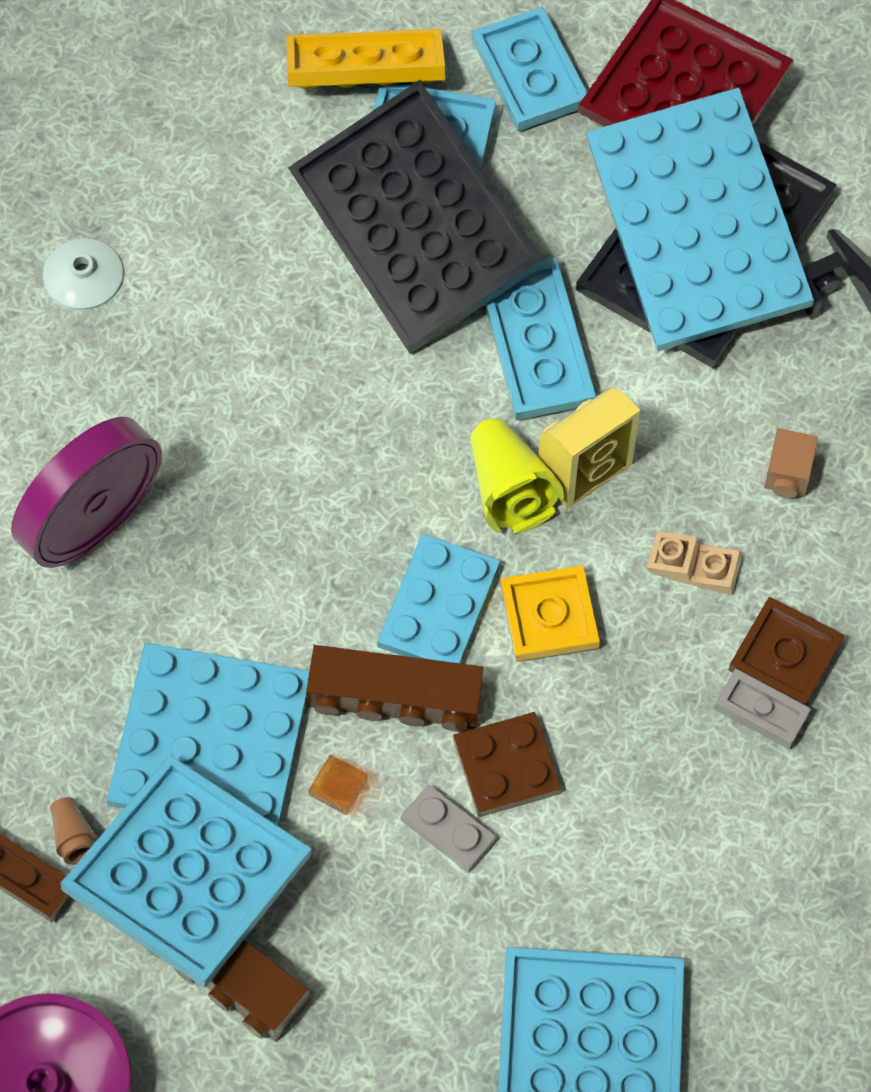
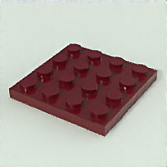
(680, 58)

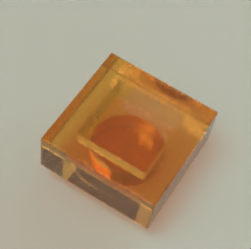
(338, 784)

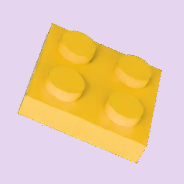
(549, 613)

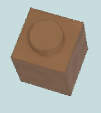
(790, 463)

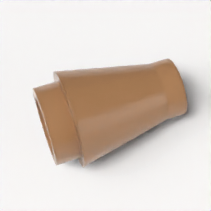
(71, 831)

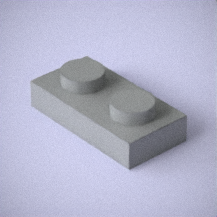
(762, 708)
(448, 828)

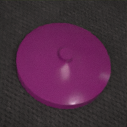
(60, 1047)

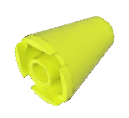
(512, 479)

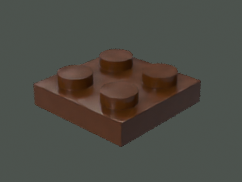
(787, 650)
(506, 764)

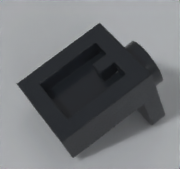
(823, 278)

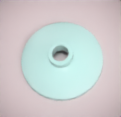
(83, 288)

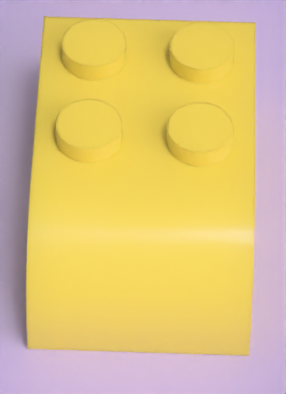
(591, 444)

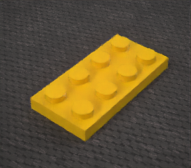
(365, 58)

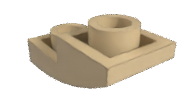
(688, 562)

